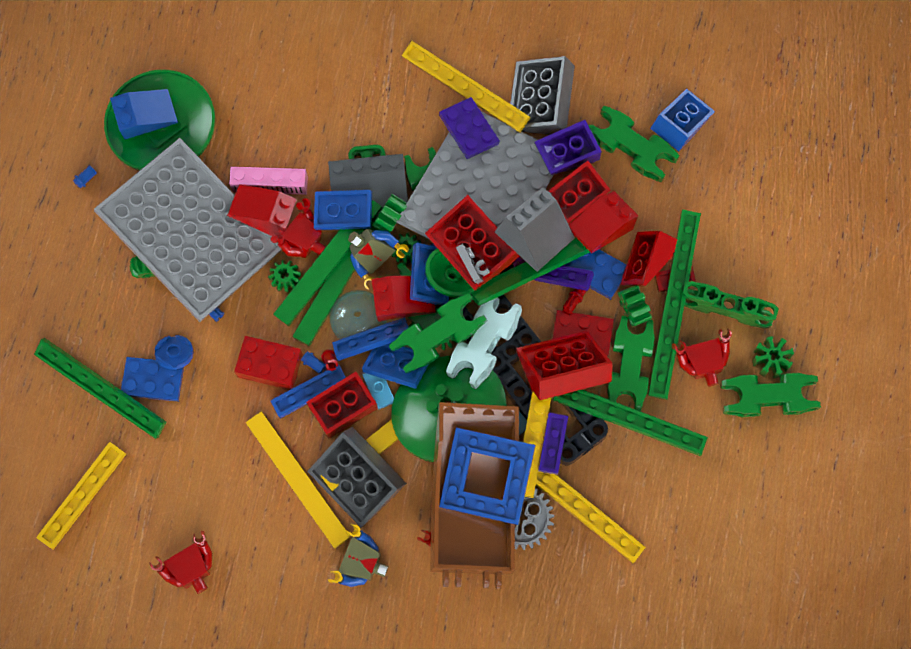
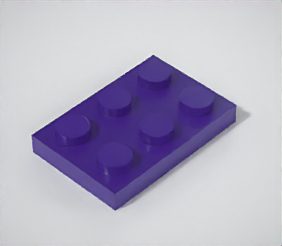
(469, 128)

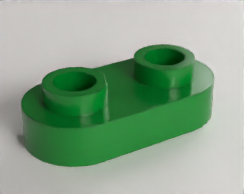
(366, 151)

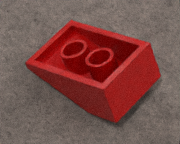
(262, 208)
(604, 222)
(647, 257)
(394, 301)

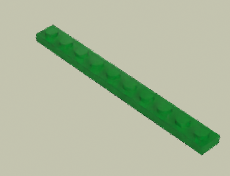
(674, 305)

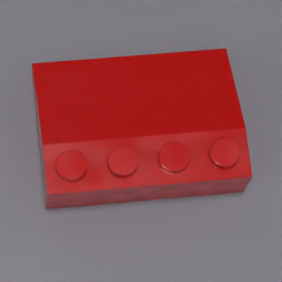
(474, 229)
(565, 365)

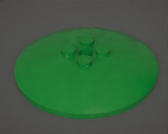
(193, 112)
(416, 410)

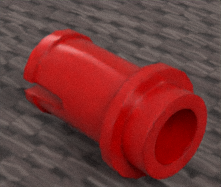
(329, 358)

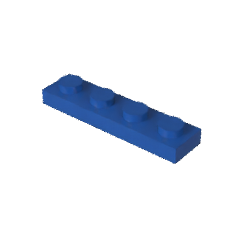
(369, 339)
(298, 396)

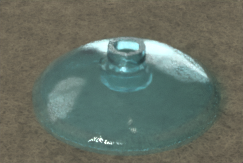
(342, 314)

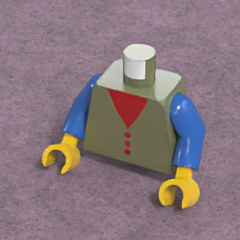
(372, 250)
(360, 561)

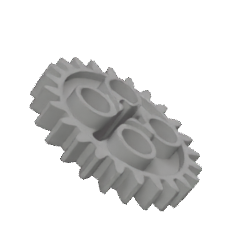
(540, 521)

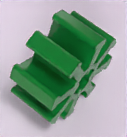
(390, 214)
(634, 305)
(780, 359)

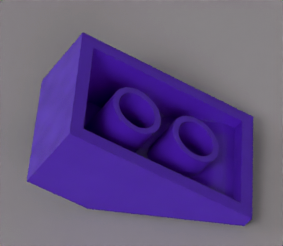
(569, 148)

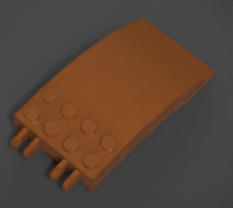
(460, 539)

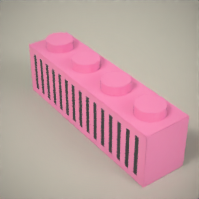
(278, 179)

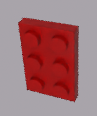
(598, 327)

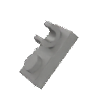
(467, 256)

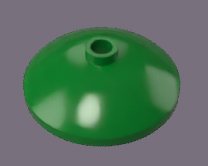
(438, 272)

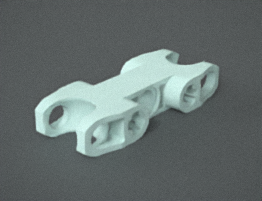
(478, 351)

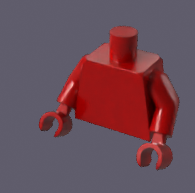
(300, 236)
(705, 358)
(187, 566)

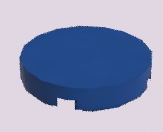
(173, 352)

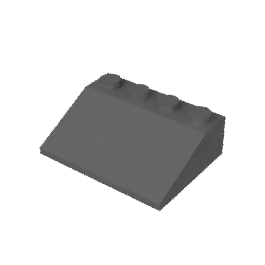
(544, 93)
(379, 174)
(536, 229)
(362, 476)

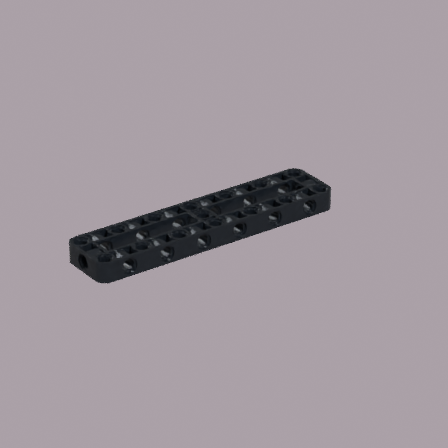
(579, 443)

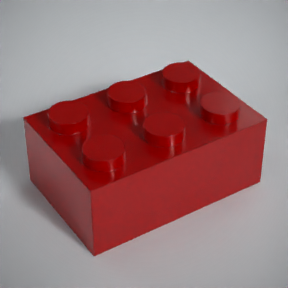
(579, 191)
(268, 363)
(342, 405)

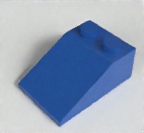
(143, 112)
(682, 119)

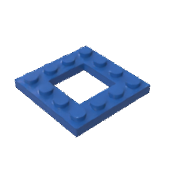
(453, 491)

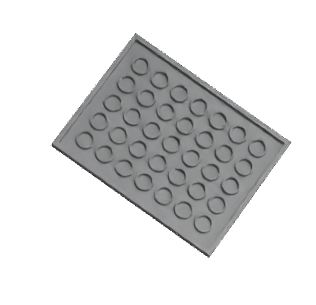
(494, 179)
(181, 230)

